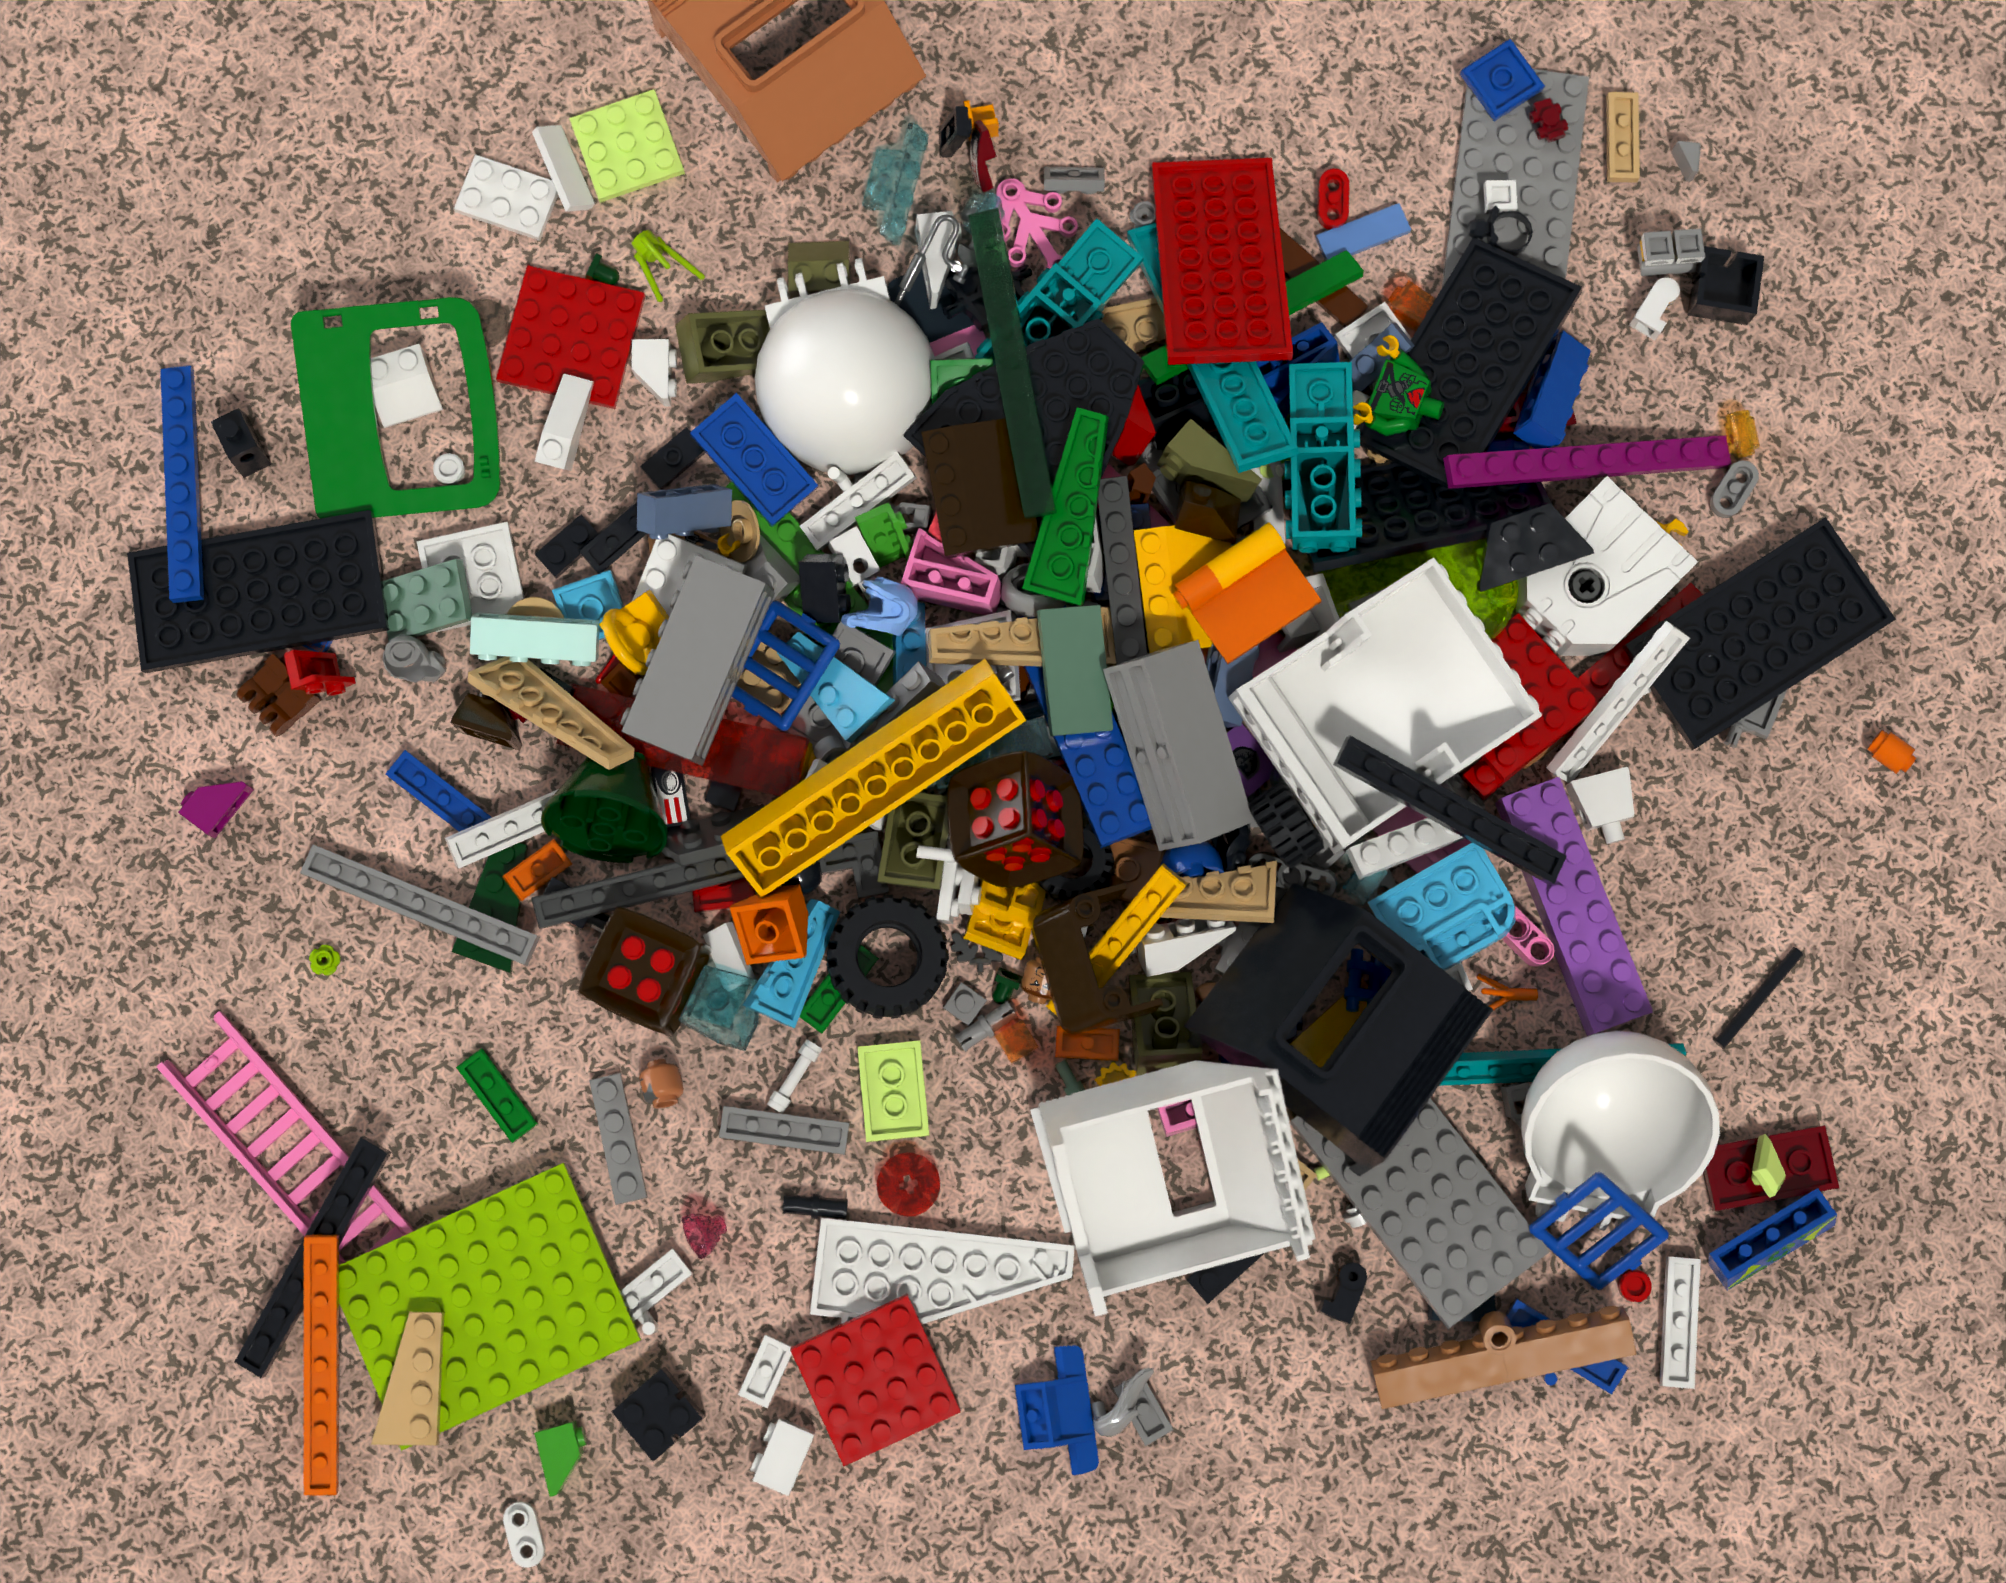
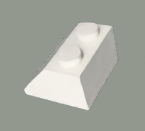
(403, 386)

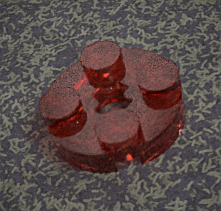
(893, 1174)

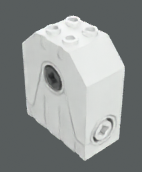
(1600, 597)

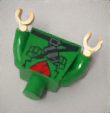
(1399, 394)

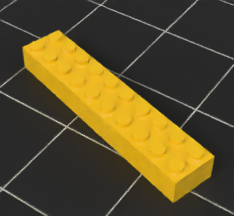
(872, 778)

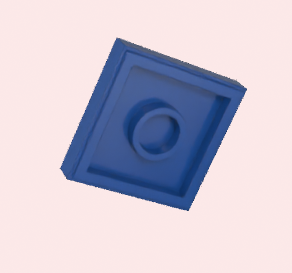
(1502, 80)

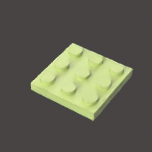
(627, 145)

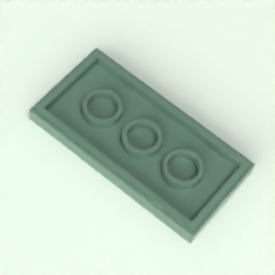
(1074, 670)

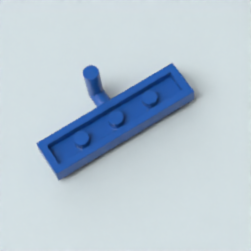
(1603, 1374)

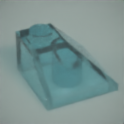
(718, 1008)

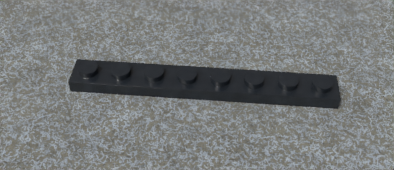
(1449, 810)
(332, 1219)

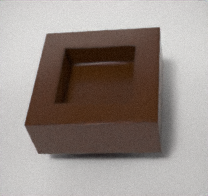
(621, 681)

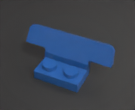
(1060, 1411)

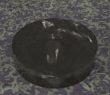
(498, 321)

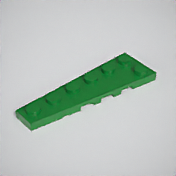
(1065, 538)

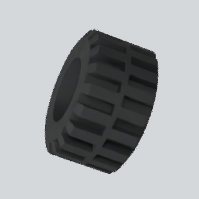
(1286, 825)
(1096, 878)

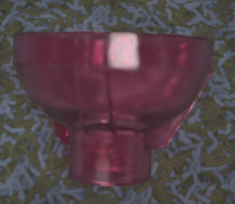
(703, 1232)

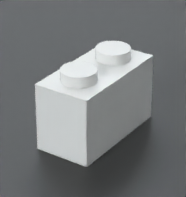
(783, 1456)

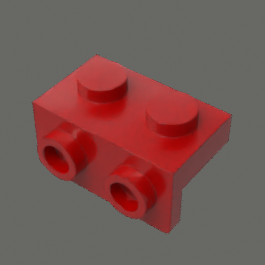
(316, 672)

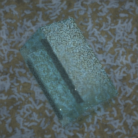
(1362, 889)

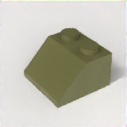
(817, 264)

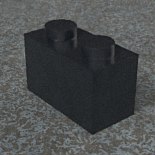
(824, 587)

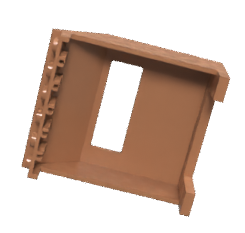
(809, 95)

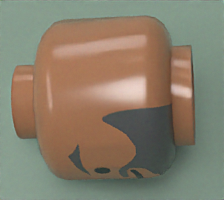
(661, 1084)

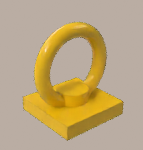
(634, 630)

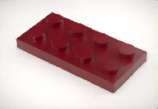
(1802, 1153)

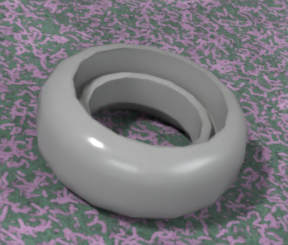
(1022, 603)

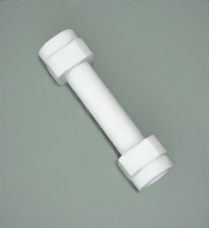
(780, 1099)

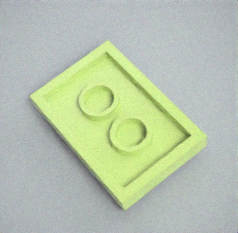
(893, 1091)

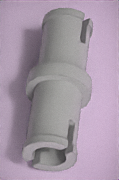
(986, 1026)

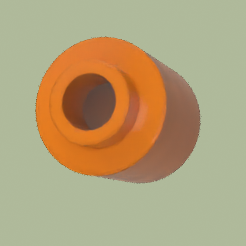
(1892, 752)

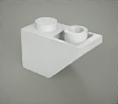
(653, 365)

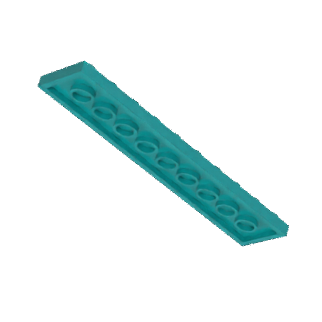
(1231, 390)

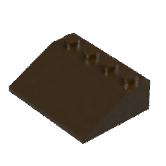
(976, 488)

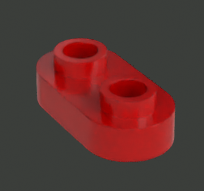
(1333, 201)

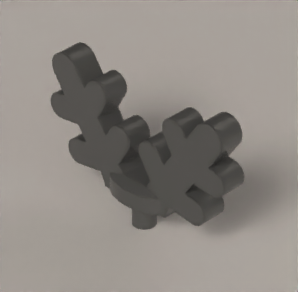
(969, 955)

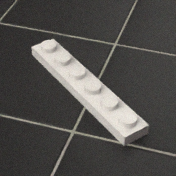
(1618, 702)

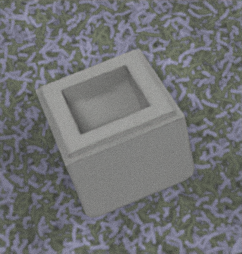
(1687, 158)

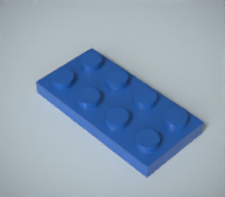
(754, 459)

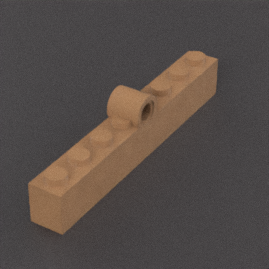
(1504, 1356)

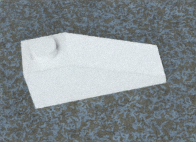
(934, 268)
(565, 423)

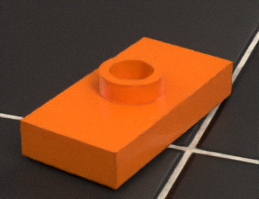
(537, 870)
(1089, 1045)

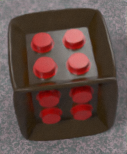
(1015, 819)
(643, 970)

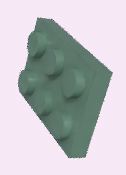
(427, 600)

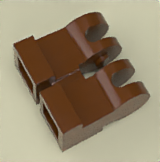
(271, 682)

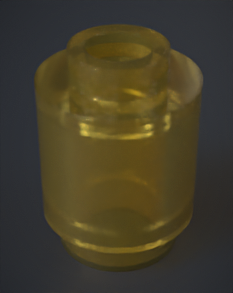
(1741, 433)

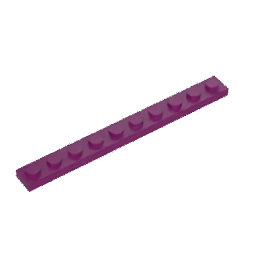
(1586, 461)

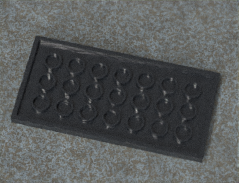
(1478, 354)
(1414, 514)
(262, 593)
(1764, 632)

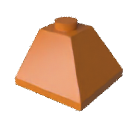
(772, 925)

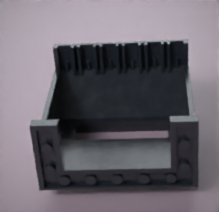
(1387, 1058)

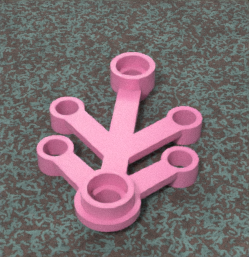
(1030, 222)

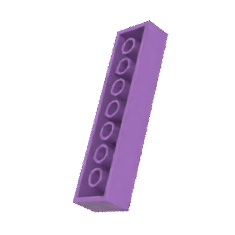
(1578, 912)

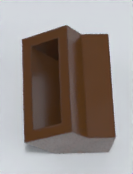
(1140, 484)

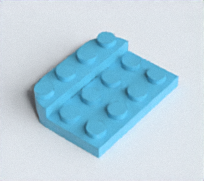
(1450, 907)

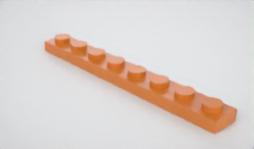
(321, 1365)

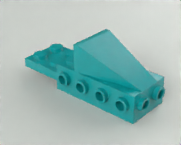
(1075, 287)
(1325, 467)

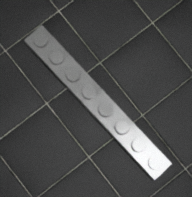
(420, 905)

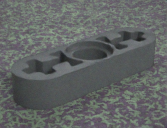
(1317, 873)

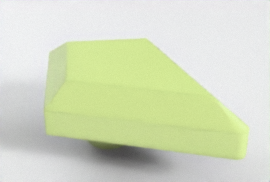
(1767, 1167)

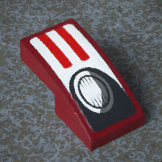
(980, 151)

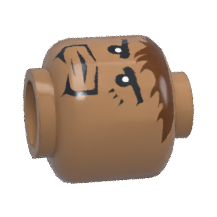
(1035, 982)

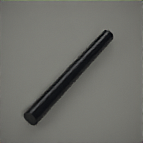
(1758, 997)

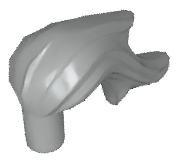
(1123, 1412)

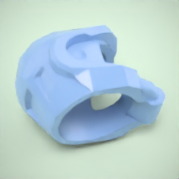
(889, 610)

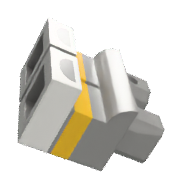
(1670, 253)

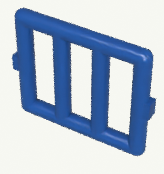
(815, 669)
(1617, 1198)

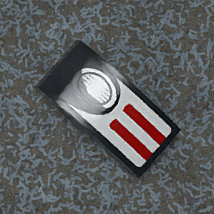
(671, 796)

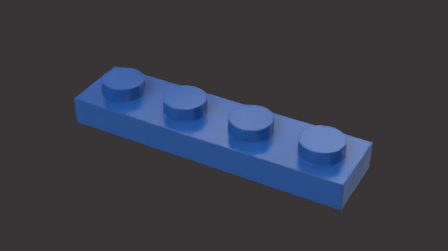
(435, 793)

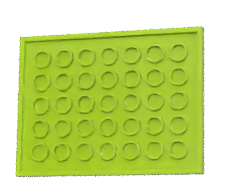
(517, 1292)

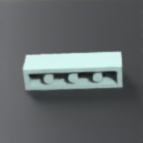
(534, 637)

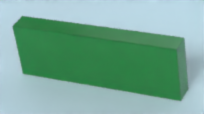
(827, 1001)
(497, 1095)

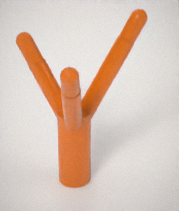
(1508, 994)

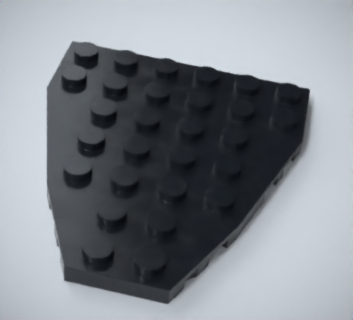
(1070, 370)

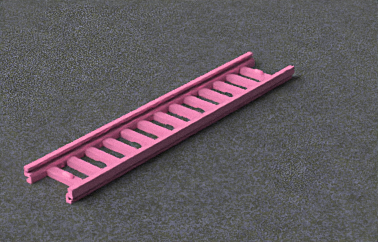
(247, 1156)

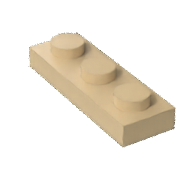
(1622, 137)

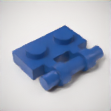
(1356, 967)

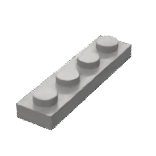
(784, 1130)
(618, 1139)

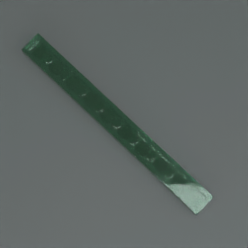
(1012, 364)

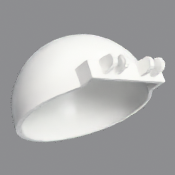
(842, 374)
(1618, 1110)

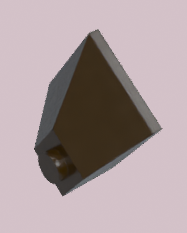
(1207, 512)
(486, 720)

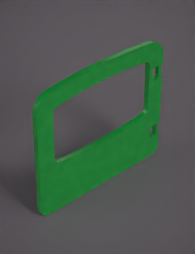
(342, 419)

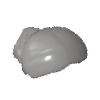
(407, 650)

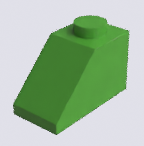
(559, 1453)

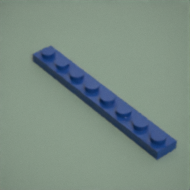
(181, 484)

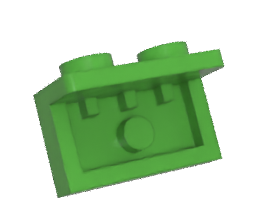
(884, 534)

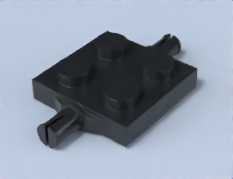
(970, 296)

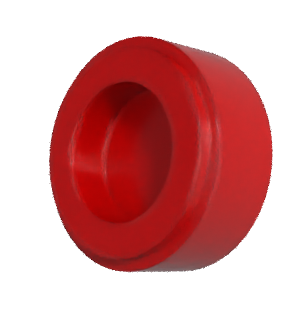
(1634, 1286)

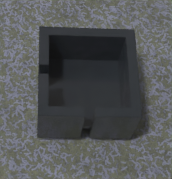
(1729, 291)
(656, 1414)

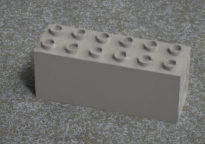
(697, 659)
(1178, 746)

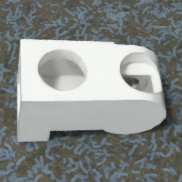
(1659, 299)

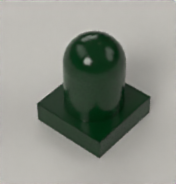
(602, 271)
(1005, 985)

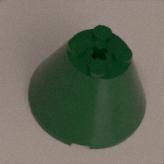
(608, 812)

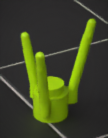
(651, 249)

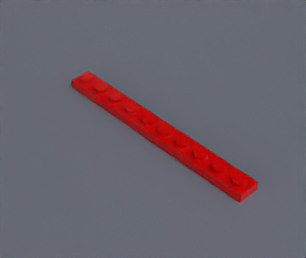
(1596, 679)

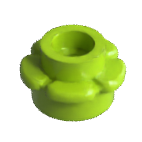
(330, 966)

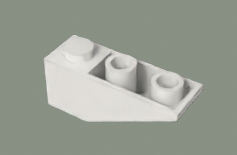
(1177, 943)

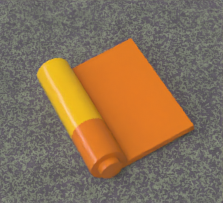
(1246, 593)

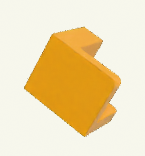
(986, 115)

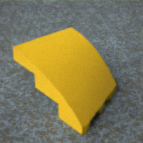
(1005, 917)

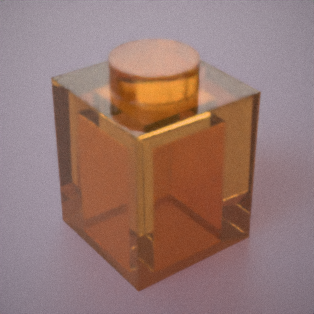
(1410, 304)
(1016, 1042)

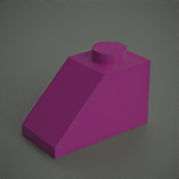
(214, 805)

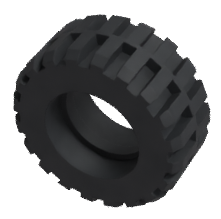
(902, 916)

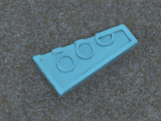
(840, 693)
(786, 983)

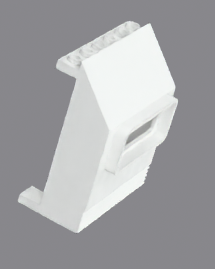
(1118, 1188)

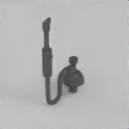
(965, 253)

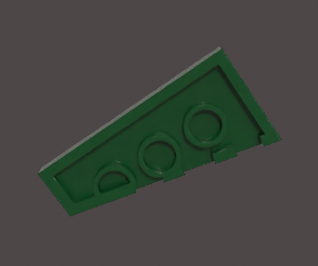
(496, 900)

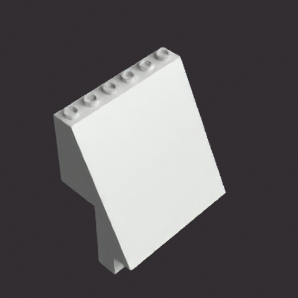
(1397, 674)

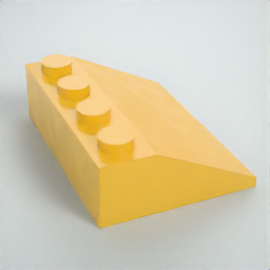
(1163, 560)

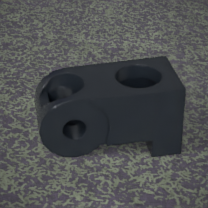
(1350, 1286)

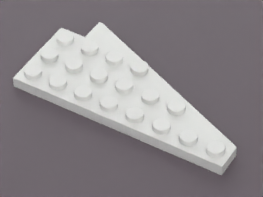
(940, 1270)

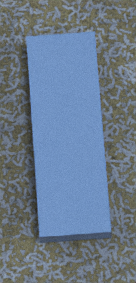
(1364, 232)

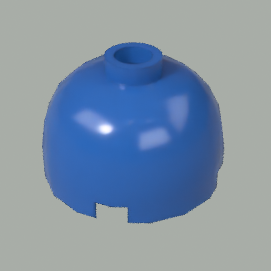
(1193, 860)

